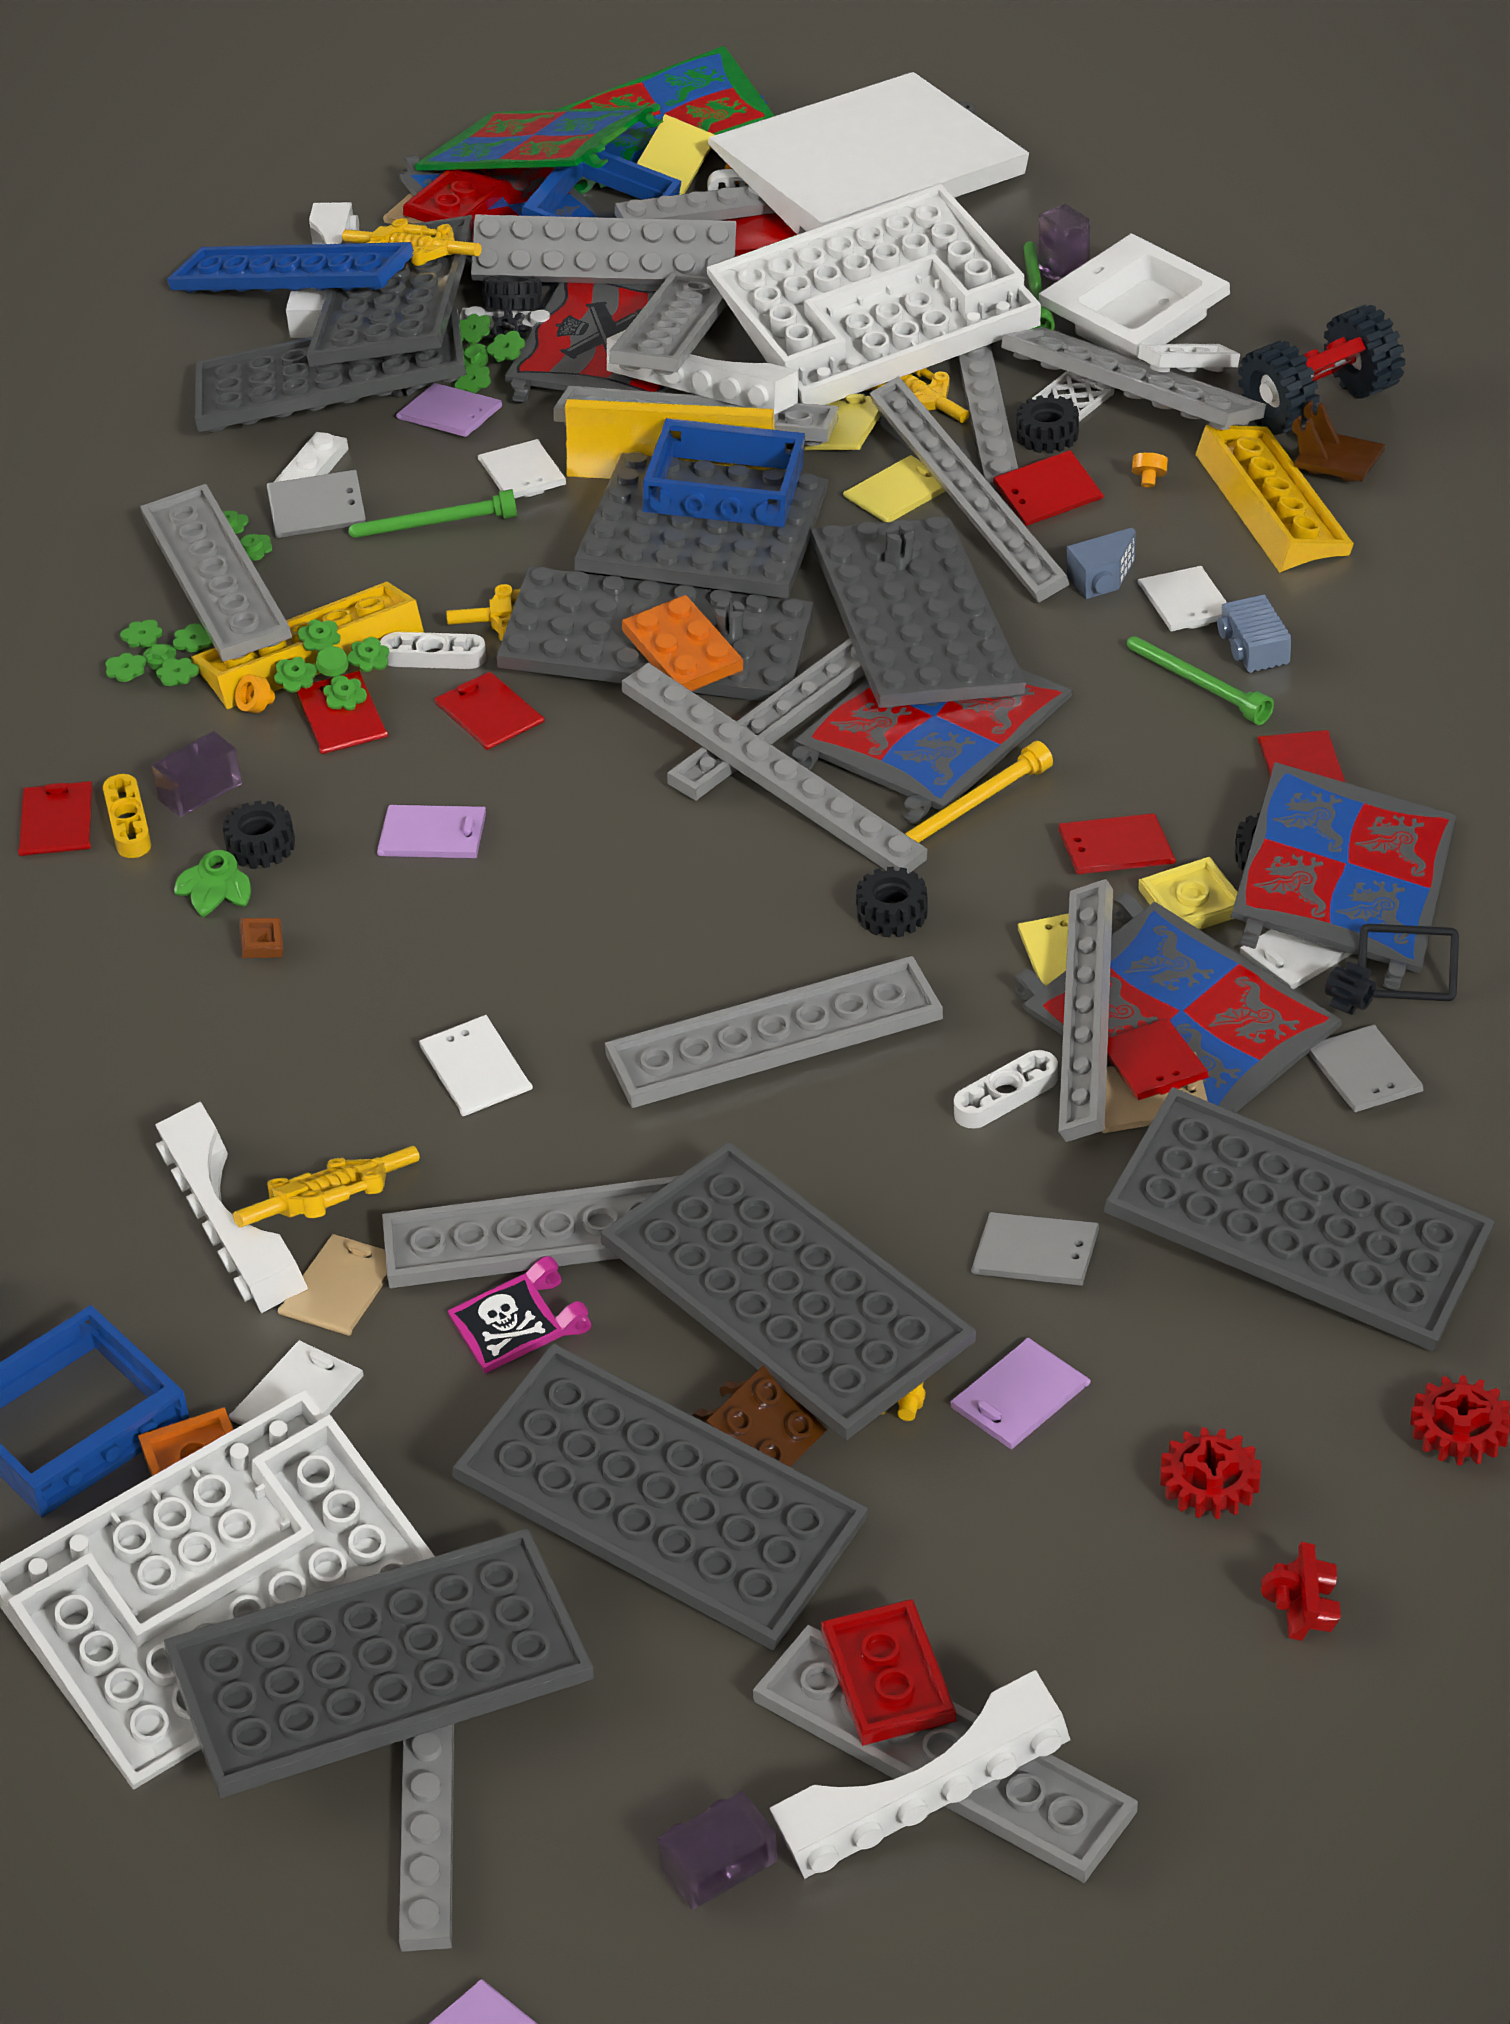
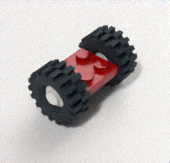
(1358, 351)

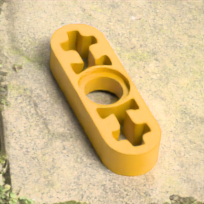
(123, 826)

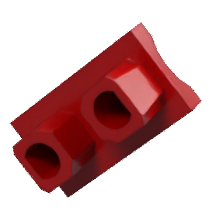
(1297, 1590)

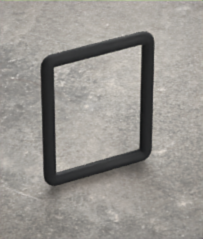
(1454, 951)

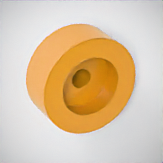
(1149, 467)
(253, 694)

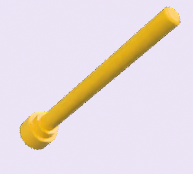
(1033, 760)

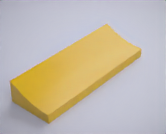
(606, 429)
(1271, 496)
(357, 616)

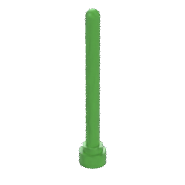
(1035, 284)
(501, 505)
(1254, 706)

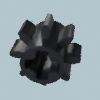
(503, 323)
(1350, 988)

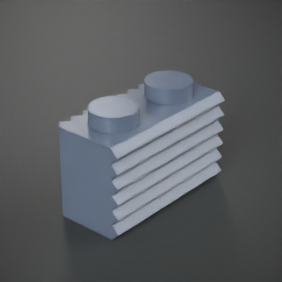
(1255, 633)

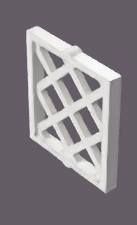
(1089, 406)

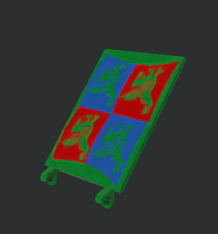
(700, 91)
(538, 138)

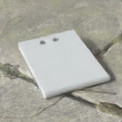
(523, 468)
(1184, 598)
(1292, 958)
(475, 1066)
(302, 1368)

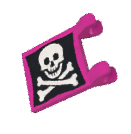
(516, 1318)

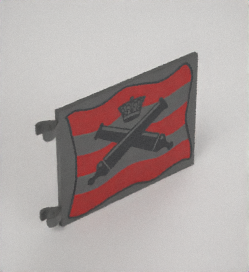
(573, 341)

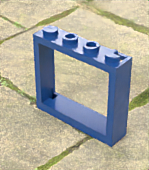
(617, 174)
(725, 445)
(108, 1446)

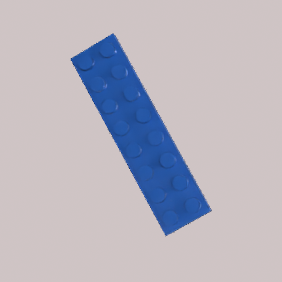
(291, 267)

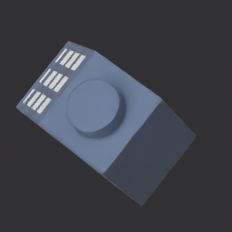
(1101, 562)

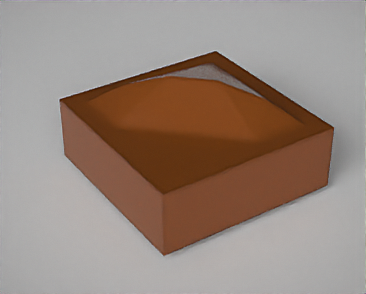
(261, 938)

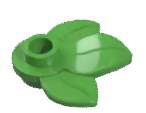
(211, 886)

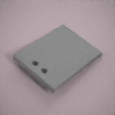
(315, 503)
(1365, 1068)
(1035, 1248)

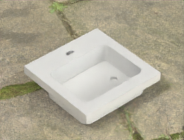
(1134, 296)

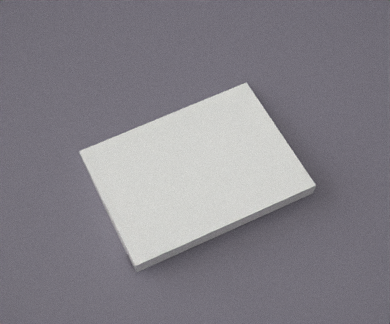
(867, 152)
(877, 295)
(209, 1539)

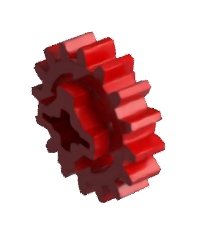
(1461, 1420)
(1210, 1473)

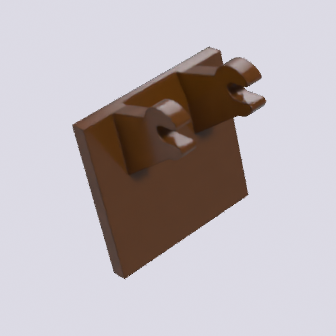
(1332, 453)
(765, 1418)

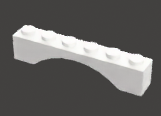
(326, 226)
(731, 382)
(259, 1256)
(834, 1822)

